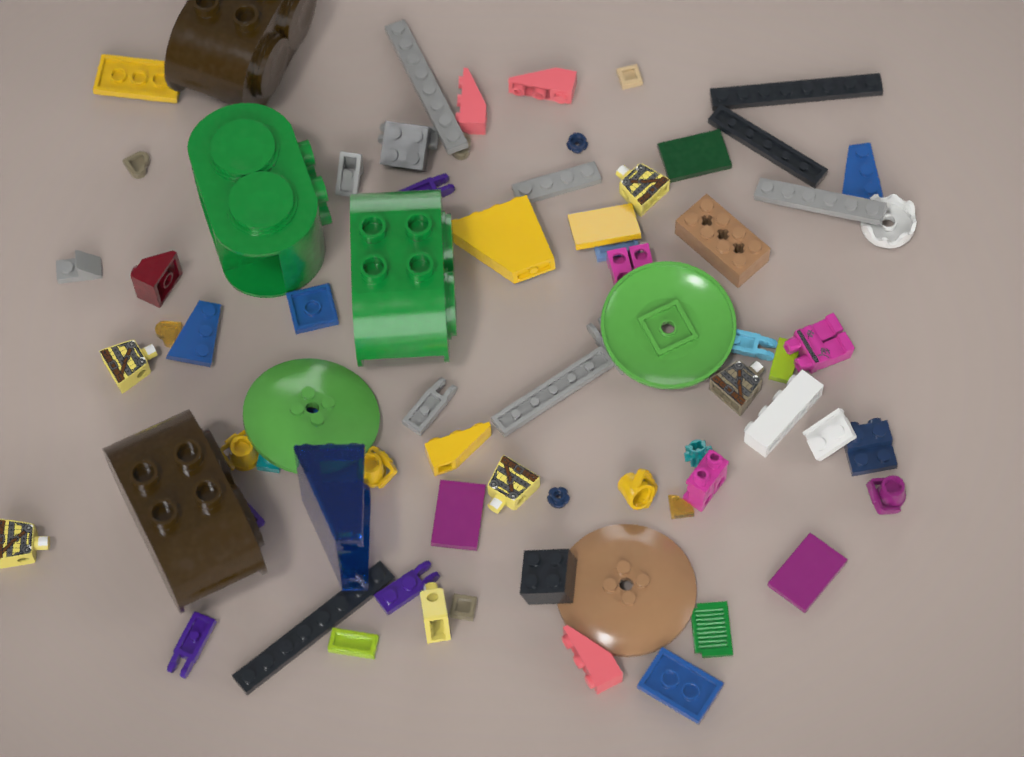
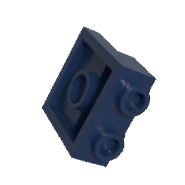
(871, 449)

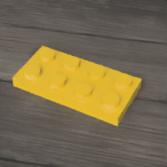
(133, 79)

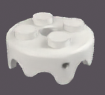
(901, 214)

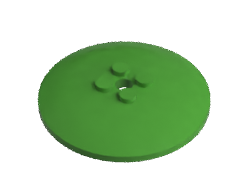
(674, 296)
(278, 417)

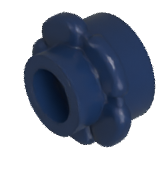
(577, 138)
(555, 502)

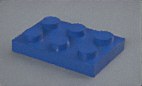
(680, 685)

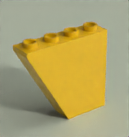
(506, 239)

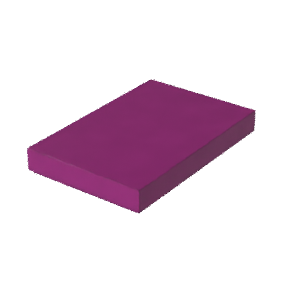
(458, 515)
(807, 572)

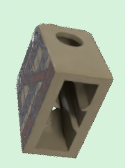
(737, 385)

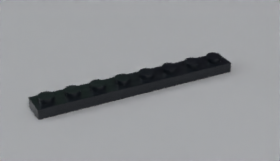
(797, 91)
(309, 631)

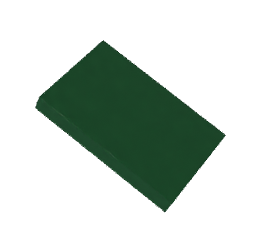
(694, 155)

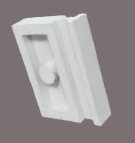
(829, 434)

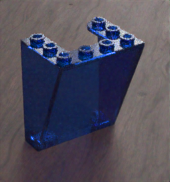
(338, 507)

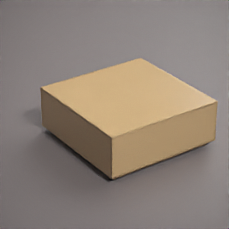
(629, 76)

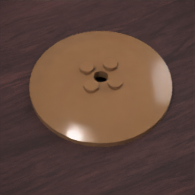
(647, 614)

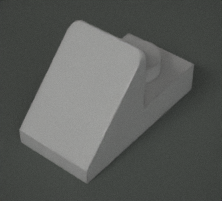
(349, 173)
(81, 268)

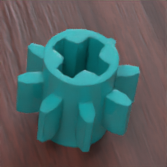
(696, 451)

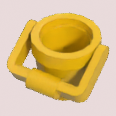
(242, 453)
(375, 470)
(636, 491)

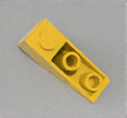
(452, 450)

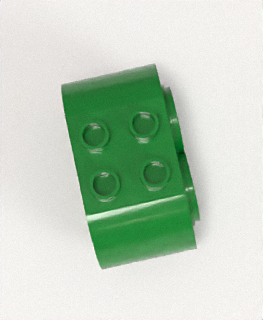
(260, 199)
(402, 275)

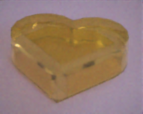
(168, 331)

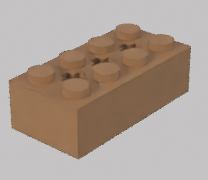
(722, 240)

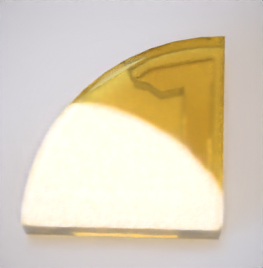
(679, 508)

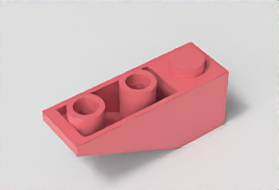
(548, 84)
(472, 106)
(597, 663)

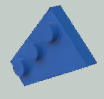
(861, 172)
(198, 336)

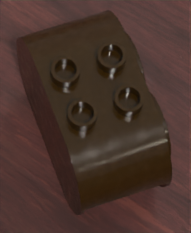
(235, 47)
(187, 507)

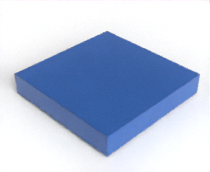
(312, 308)

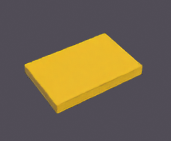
(604, 226)

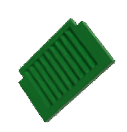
(711, 630)

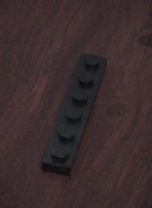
(767, 146)

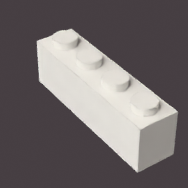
(782, 413)

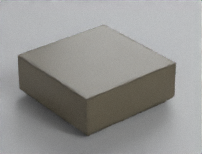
(463, 607)

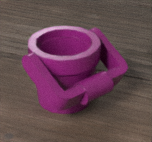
(888, 496)

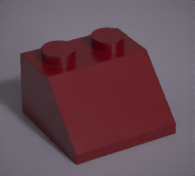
(156, 277)

